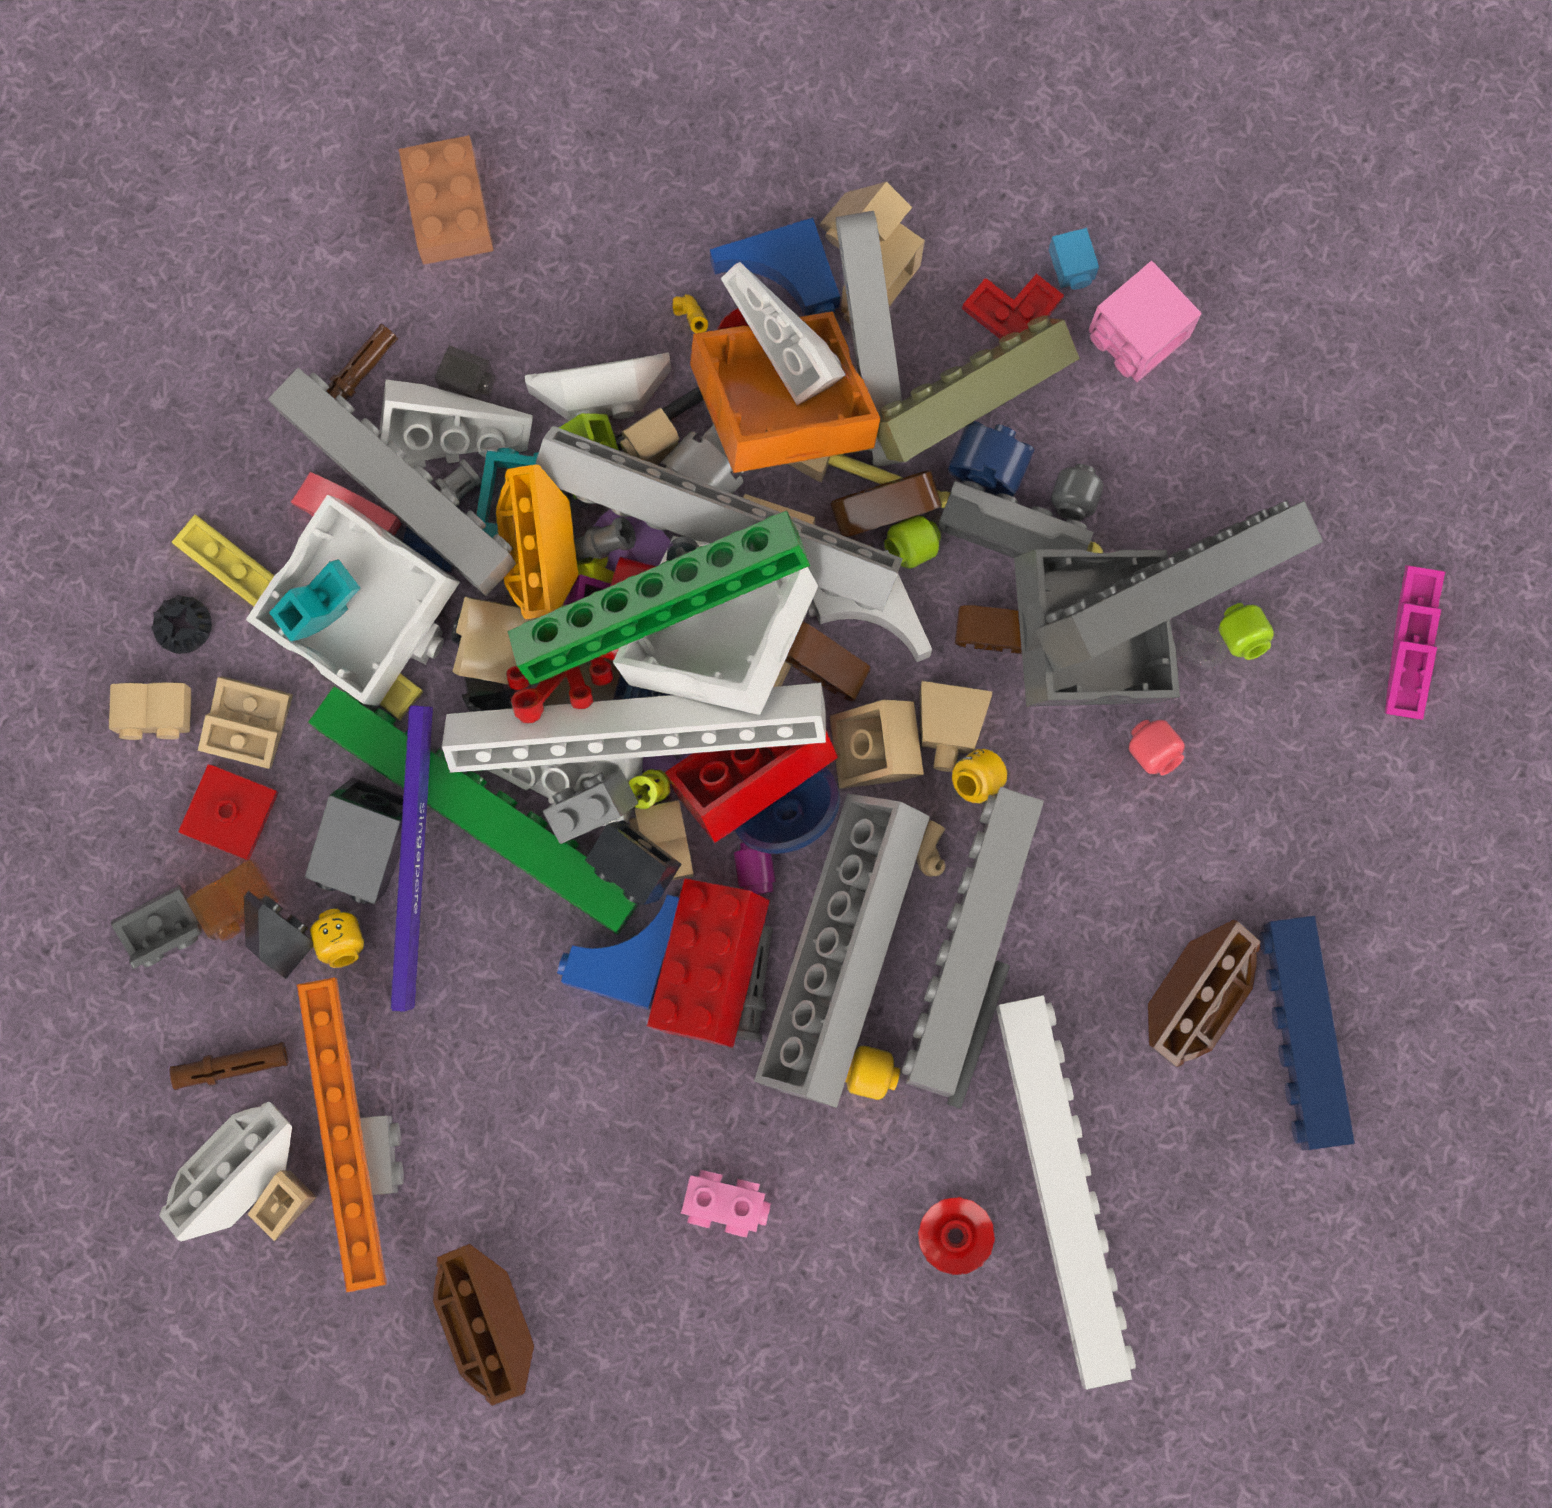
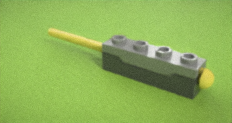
(990, 519)

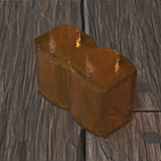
(221, 903)

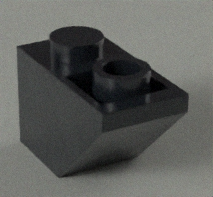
(272, 937)

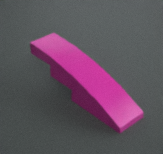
(1414, 642)

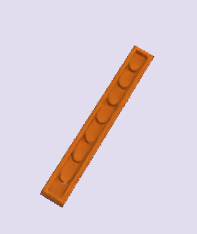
(341, 1135)

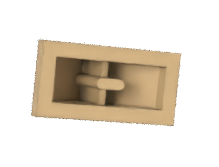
(281, 1203)

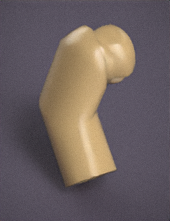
(928, 855)

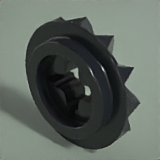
(187, 639)

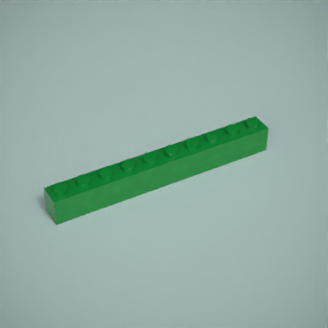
(475, 809)

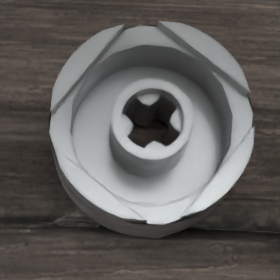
(703, 463)

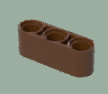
(886, 503)
(988, 628)
(827, 662)

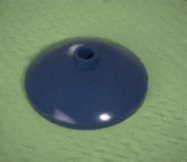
(812, 811)

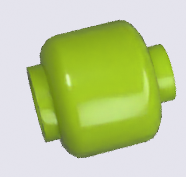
(913, 541)
(1246, 631)

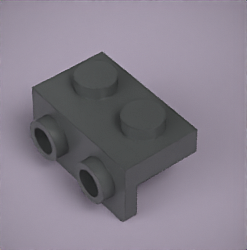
(157, 928)

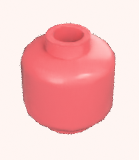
(1156, 747)

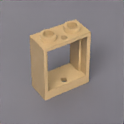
(900, 259)

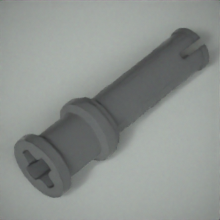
(600, 541)
(754, 1003)

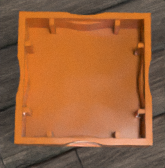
(757, 413)

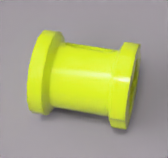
(657, 792)

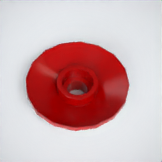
(976, 1241)

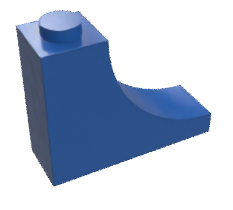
(789, 257)
(625, 970)

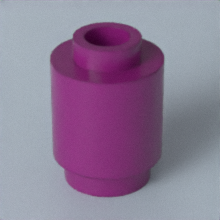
(754, 870)

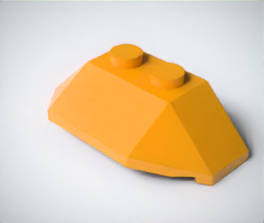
(539, 528)

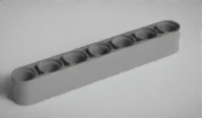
(869, 313)

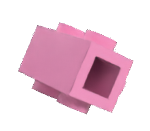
(736, 1206)

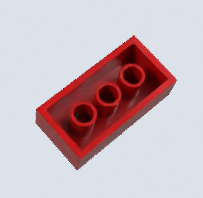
(735, 785)
(708, 962)

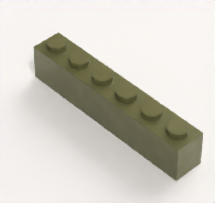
(975, 388)

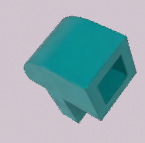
(317, 605)

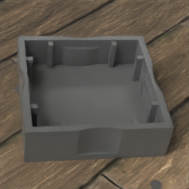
(1130, 673)

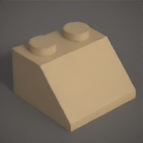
(876, 744)

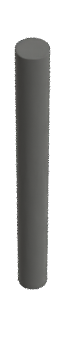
(980, 1031)

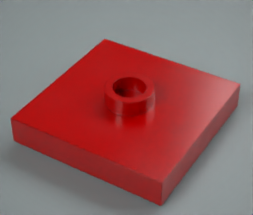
(228, 812)

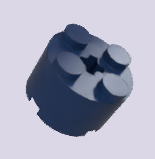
(991, 458)

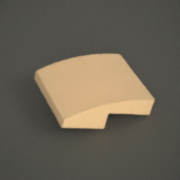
(485, 641)
(245, 722)

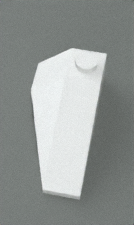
(557, 777)

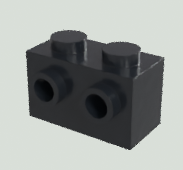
(632, 863)

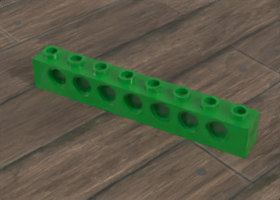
(658, 598)

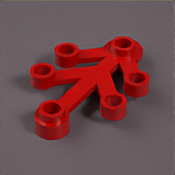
(528, 703)

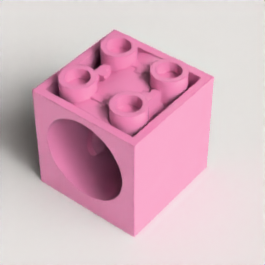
(1143, 322)

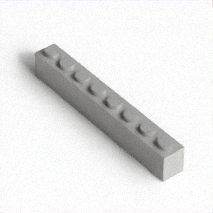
(393, 481)

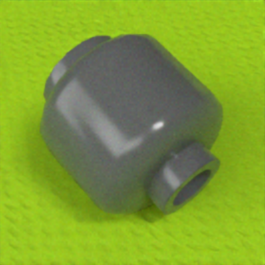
(1077, 492)

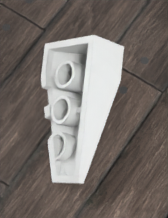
(791, 345)
(444, 424)

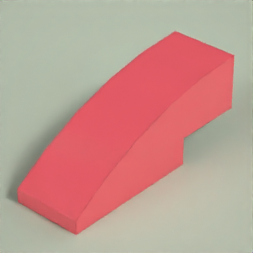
(317, 488)

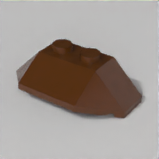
(1202, 993)
(483, 1323)

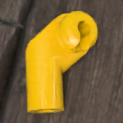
(695, 316)

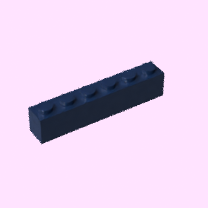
(1307, 1033)

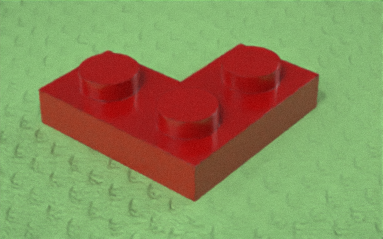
(1003, 314)

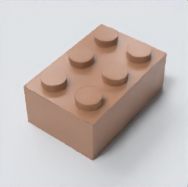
(446, 200)

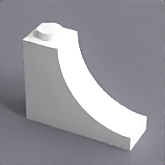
(896, 617)

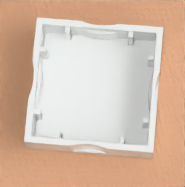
(383, 619)
(725, 652)

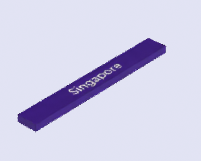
(411, 858)

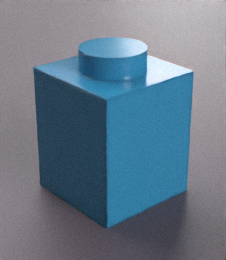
(1074, 259)

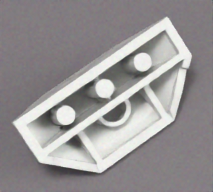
(603, 388)
(228, 1173)

